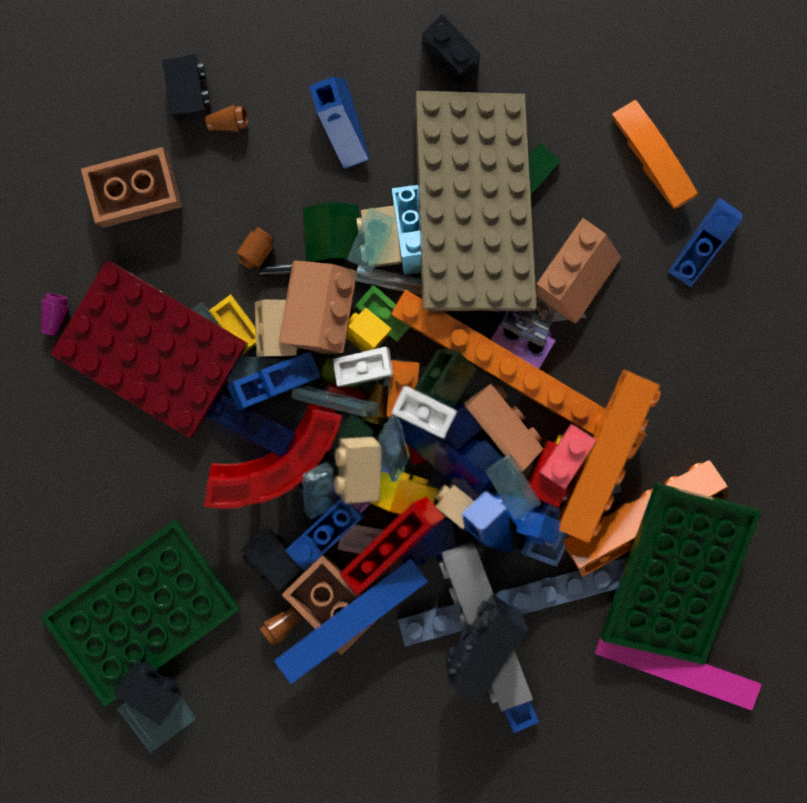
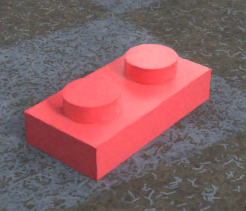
(567, 456)

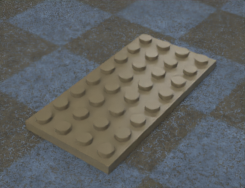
(474, 202)

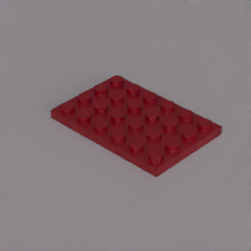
(149, 349)

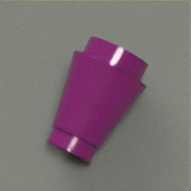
(53, 312)

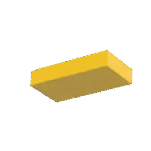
(233, 319)

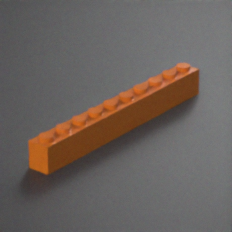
(502, 364)

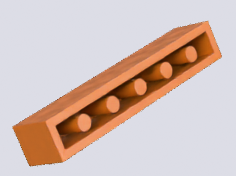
(604, 462)
(621, 527)

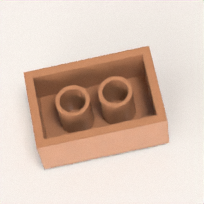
(131, 187)
(321, 594)

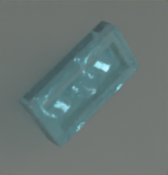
(371, 239)
(512, 486)
(318, 490)

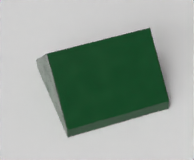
(330, 231)

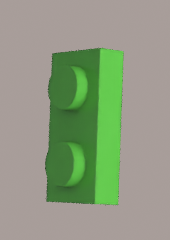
(382, 307)

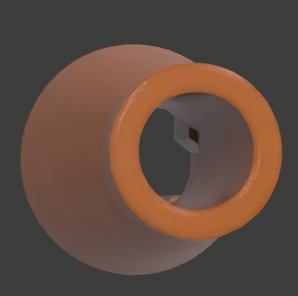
(228, 119)
(280, 626)

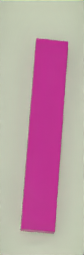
(696, 676)

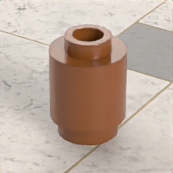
(255, 248)

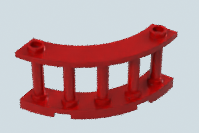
(272, 475)

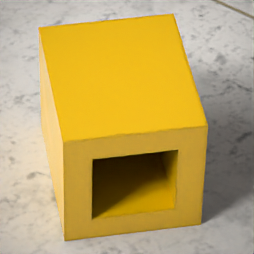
(366, 331)

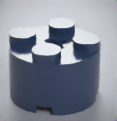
(482, 454)

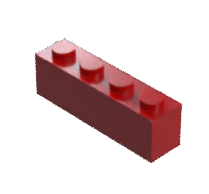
(392, 545)

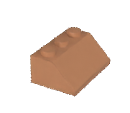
(577, 271)
(317, 307)
(504, 424)

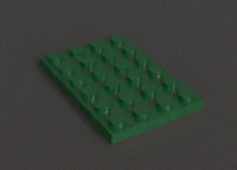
(680, 573)
(140, 609)

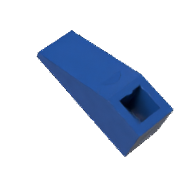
(340, 120)
(706, 242)
(489, 522)
(324, 533)

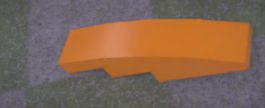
(655, 154)

